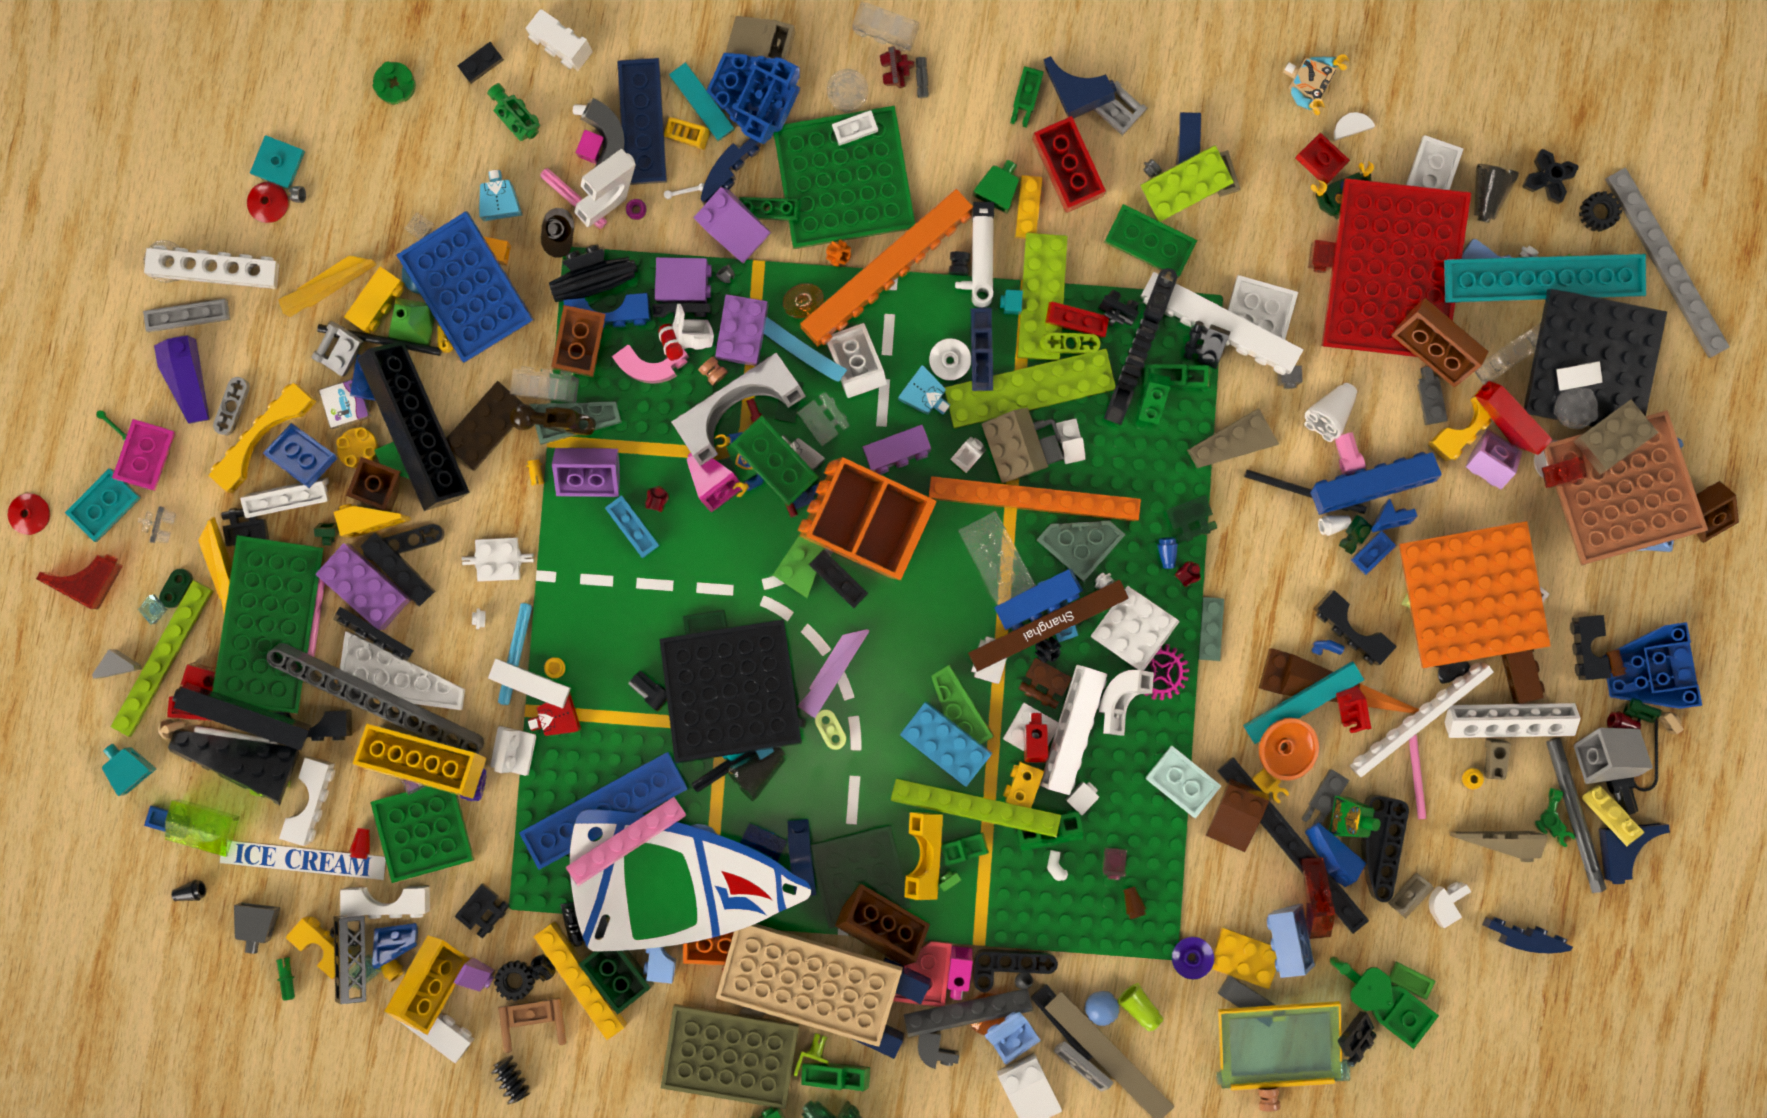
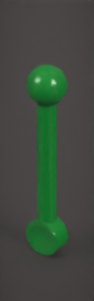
(102, 415)

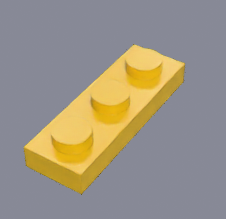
(1028, 205)

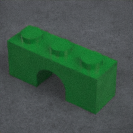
(1069, 830)

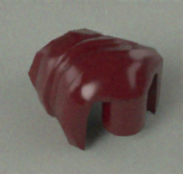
(656, 498)
(1188, 573)

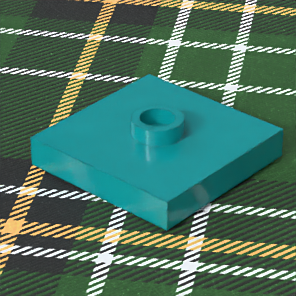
(277, 162)

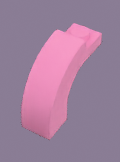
(647, 372)

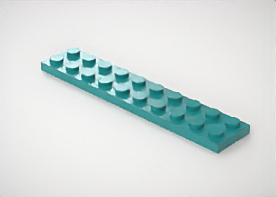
(1531, 277)

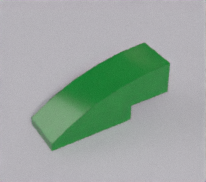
(1182, 375)
(836, 1076)

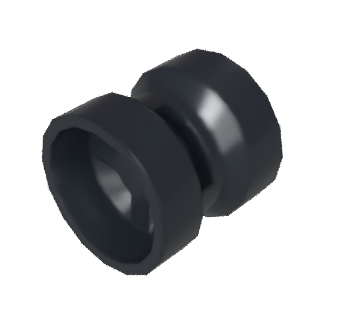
(959, 263)

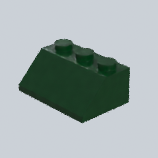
(616, 977)

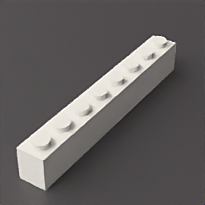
(1244, 335)

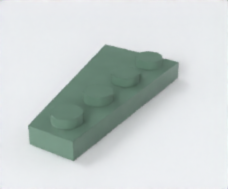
(604, 413)

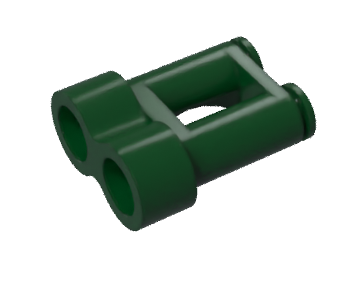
(1641, 711)

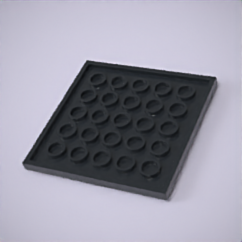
(1590, 330)
(730, 691)

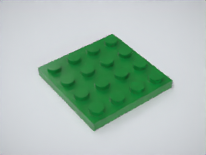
(421, 832)

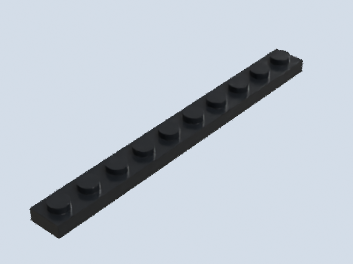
(1296, 848)

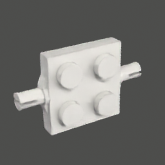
(497, 559)

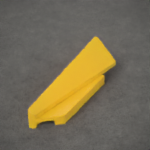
(325, 284)
(216, 558)

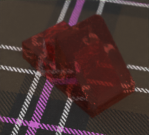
(1564, 472)

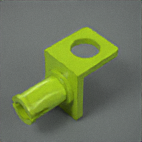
(815, 1051)

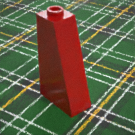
(1512, 418)

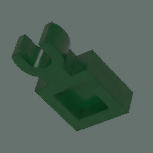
(1357, 533)

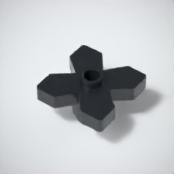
(1550, 176)

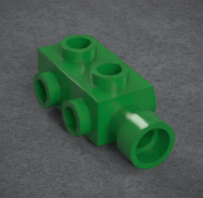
(514, 114)

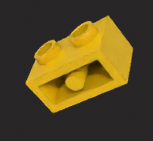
(1024, 785)

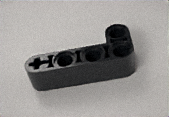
(1014, 966)

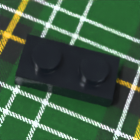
(480, 62)

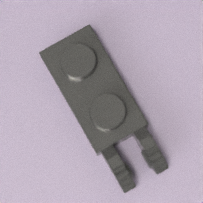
(1324, 797)

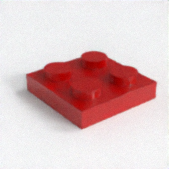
(1322, 159)

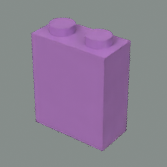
(682, 280)

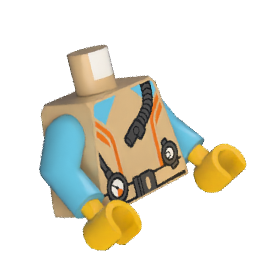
(1312, 79)

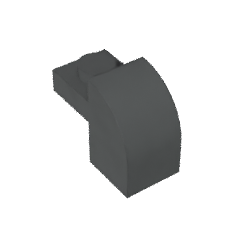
(931, 1053)

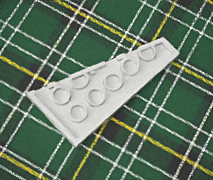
(397, 676)

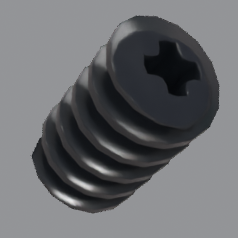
(510, 1080)

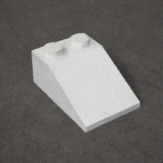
(856, 352)
(1029, 1089)

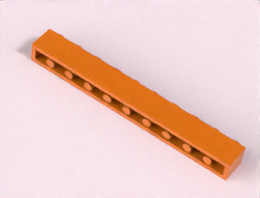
(886, 268)
(1034, 499)

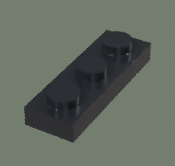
(838, 578)

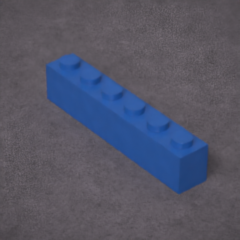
(1375, 483)

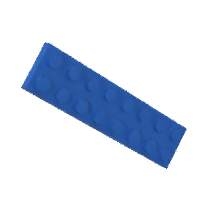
(631, 793)

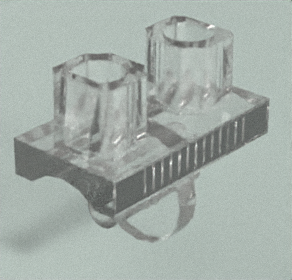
(157, 534)

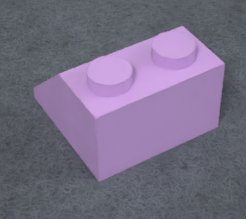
(1494, 459)

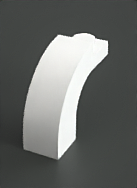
(1118, 696)

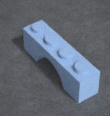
(660, 966)

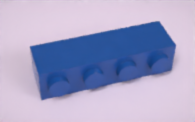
(1038, 599)

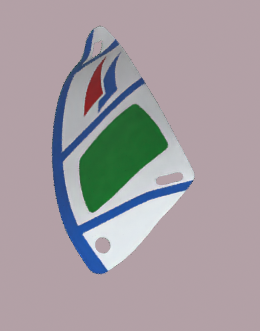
(675, 886)

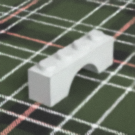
(316, 776)
(358, 901)

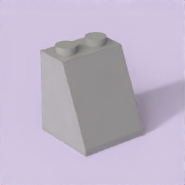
(1612, 755)

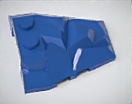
(755, 92)

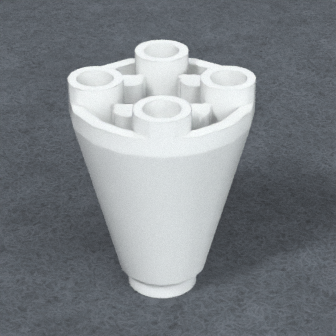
(1331, 412)

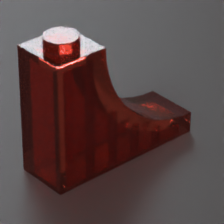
(89, 585)
(1319, 903)

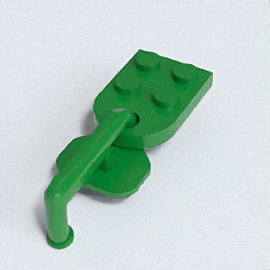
(1389, 1003)

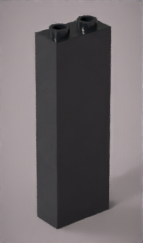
(241, 715)

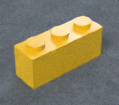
(375, 300)

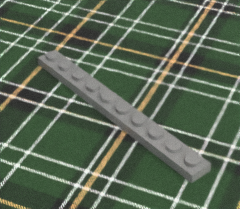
(1667, 263)

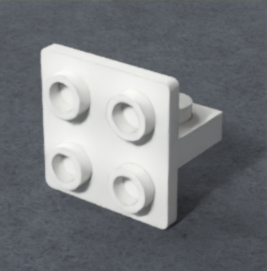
(513, 751)

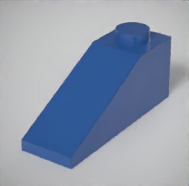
(1338, 858)

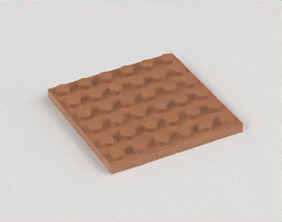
(1634, 502)

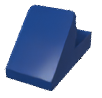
(1390, 519)

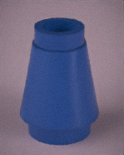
(1168, 551)

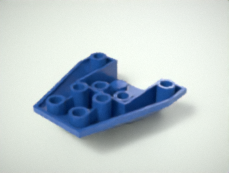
(1658, 669)

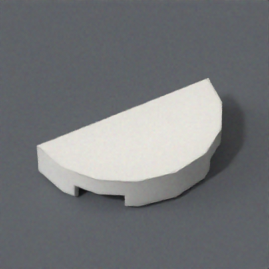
(1352, 124)

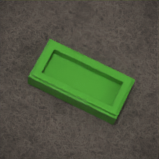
(1411, 980)

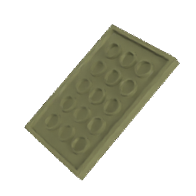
(729, 1056)

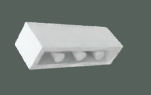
(447, 1037)

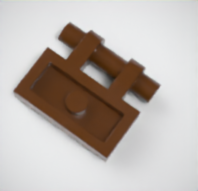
(1048, 677)

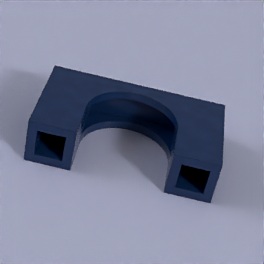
(912, 986)

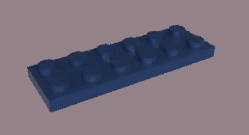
(643, 118)

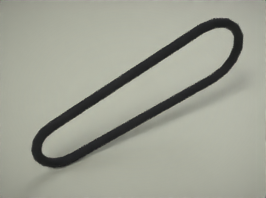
(1656, 760)

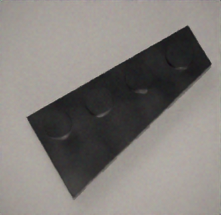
(368, 631)

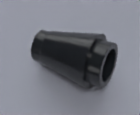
(189, 892)

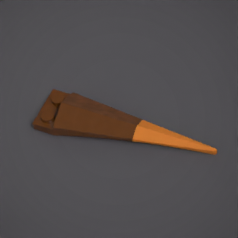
(1290, 674)

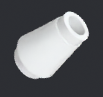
(1333, 523)

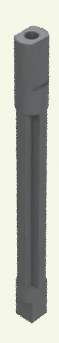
(1576, 815)

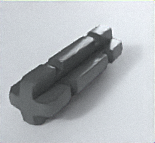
(922, 77)

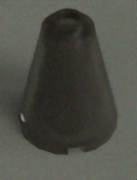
(1491, 190)
(755, 774)

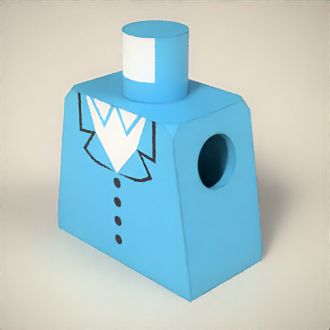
(498, 198)
(924, 393)

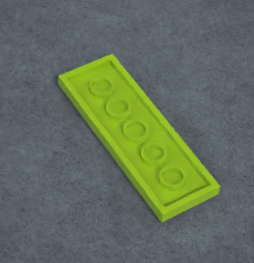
(1041, 284)

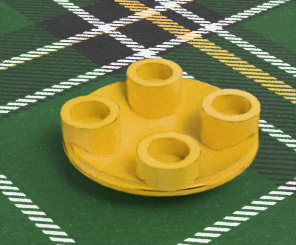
(356, 444)

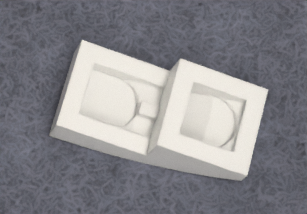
(1579, 375)

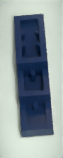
(1189, 136)
(981, 349)

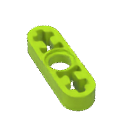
(1078, 338)

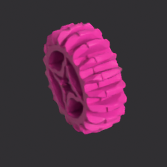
(1167, 679)

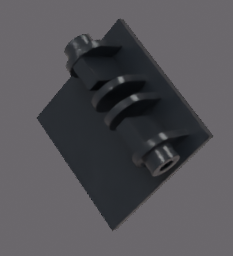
(572, 926)

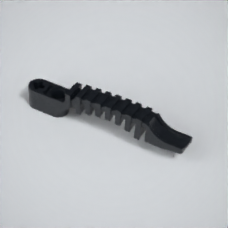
(1140, 346)

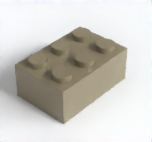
(1615, 437)
(1014, 445)

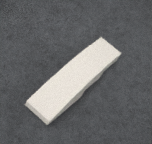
(529, 683)

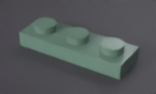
(1211, 629)

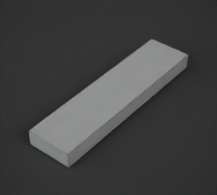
(186, 315)

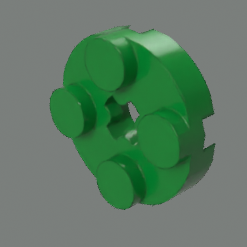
(399, 93)

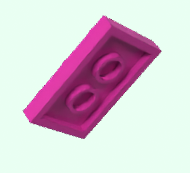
(143, 455)

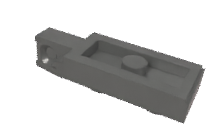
(1431, 397)

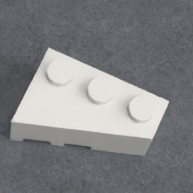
(558, 40)

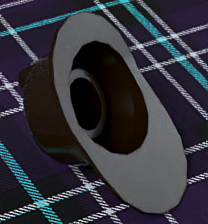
(557, 232)

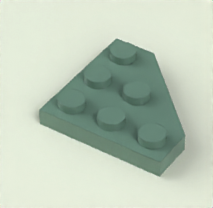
(1081, 544)

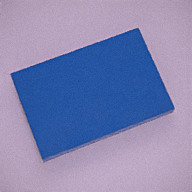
(300, 455)

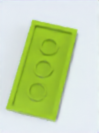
(1187, 183)

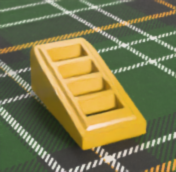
(699, 136)

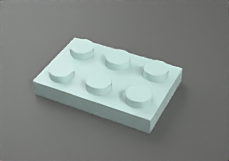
(1183, 782)

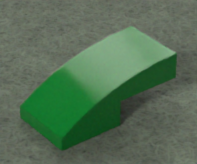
(964, 849)

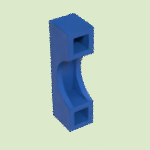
(633, 310)

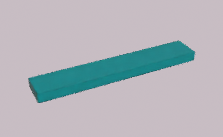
(1306, 700)

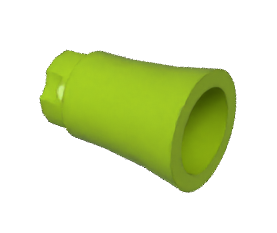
(1140, 1007)

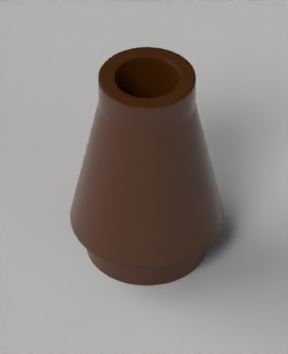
(1134, 904)

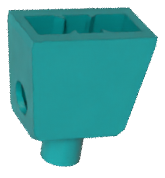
(125, 769)

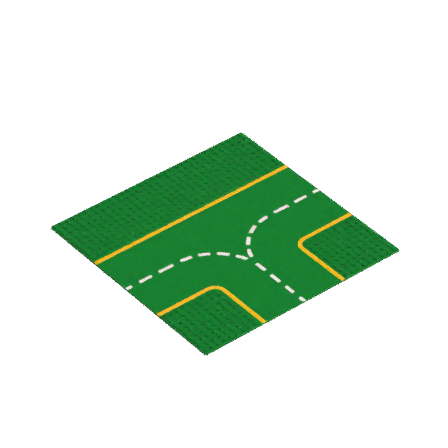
(609, 607)

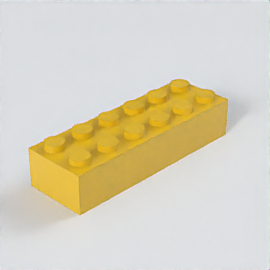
(419, 761)

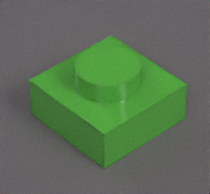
(949, 879)

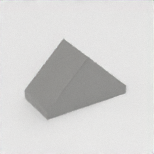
(115, 663)

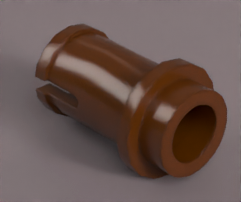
(1616, 663)

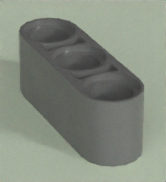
(1241, 994)

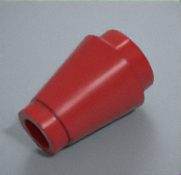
(361, 844)

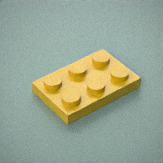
(1244, 958)

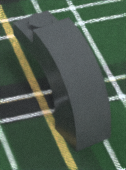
(607, 125)

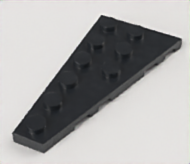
(246, 763)

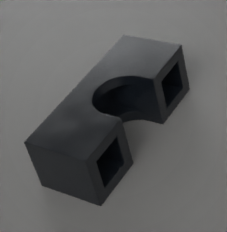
(1585, 631)

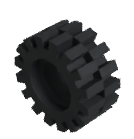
(1612, 208)
(505, 989)

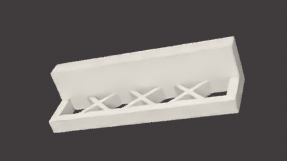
(284, 498)

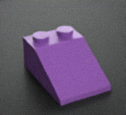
(732, 224)

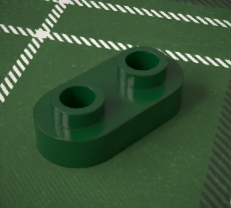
(175, 588)

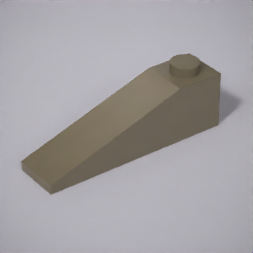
(1519, 844)

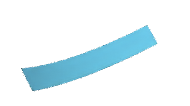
(803, 351)

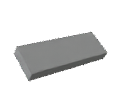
(1083, 1066)

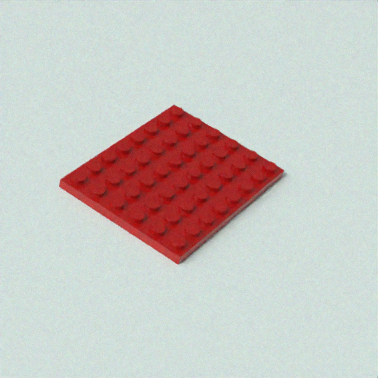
(1390, 260)

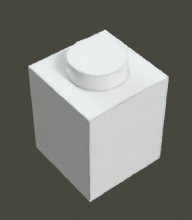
(1082, 797)

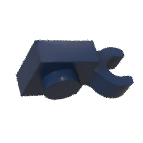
(806, 497)

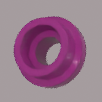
(636, 203)

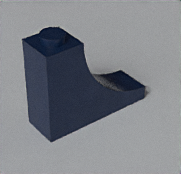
(1077, 93)
(1619, 858)

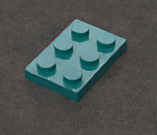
(102, 505)

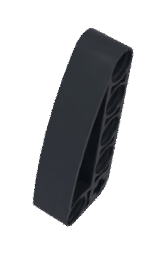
(1374, 846)

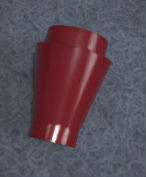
(1620, 720)

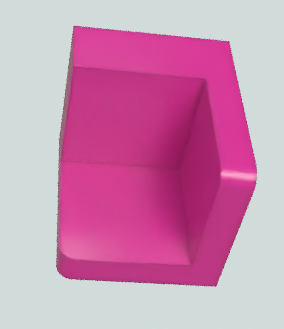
(589, 146)

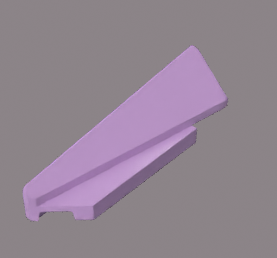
(832, 671)

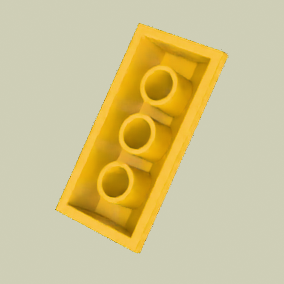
(426, 985)

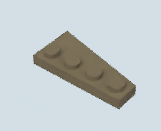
(1240, 438)

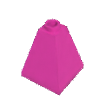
(712, 482)

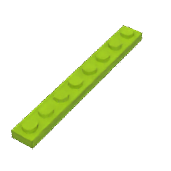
(162, 658)
(976, 808)

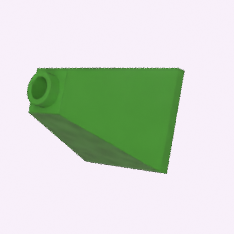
(411, 321)

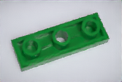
(780, 208)

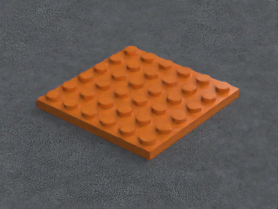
(1474, 594)

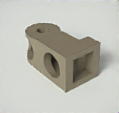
(1497, 758)

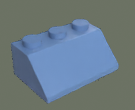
(1290, 941)

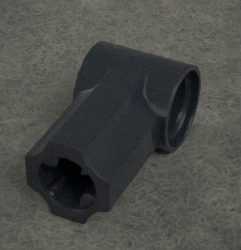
(653, 693)
(1623, 794)

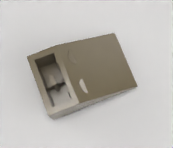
(761, 38)

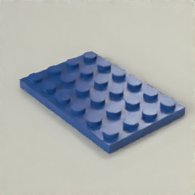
(465, 287)

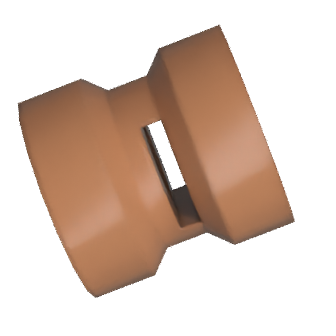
(713, 371)
(1269, 1099)

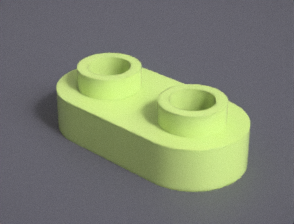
(830, 729)

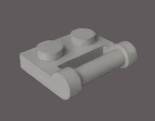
(1117, 114)
(343, 352)

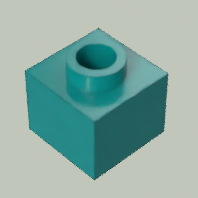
(1012, 302)

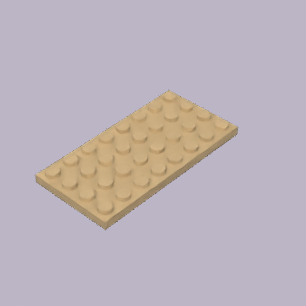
(809, 983)

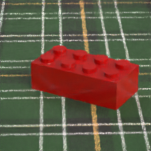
(1068, 164)

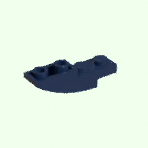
(721, 172)
(1531, 940)

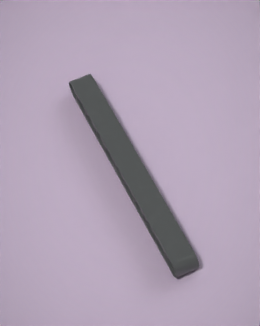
(365, 700)

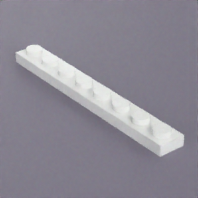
(1425, 715)

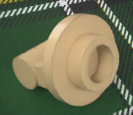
(167, 727)

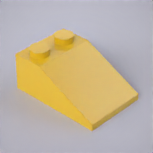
(358, 521)

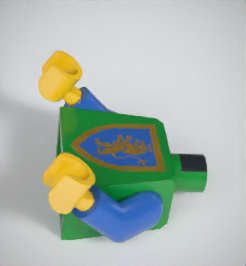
(744, 471)

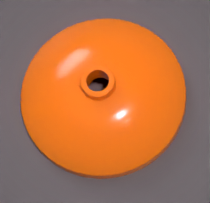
(1298, 753)

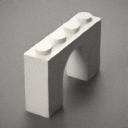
(606, 187)

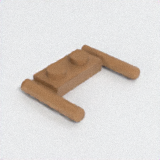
(530, 1014)

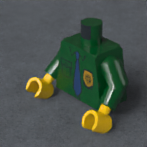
(1330, 195)

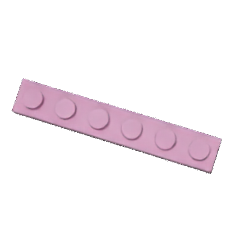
(625, 841)

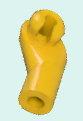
(442, 341)

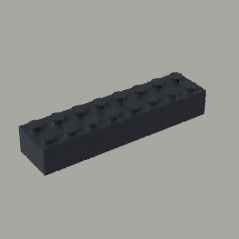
(413, 425)

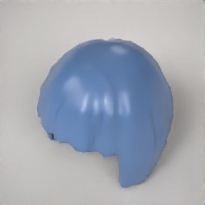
(1102, 1008)

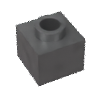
(1291, 380)

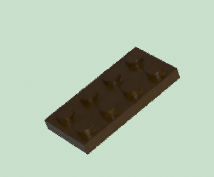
(483, 426)

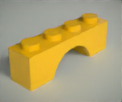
(1450, 441)
(924, 880)

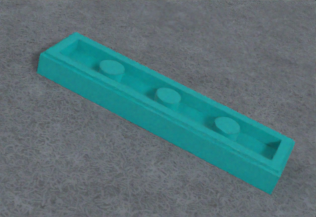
(701, 102)

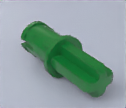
(285, 979)

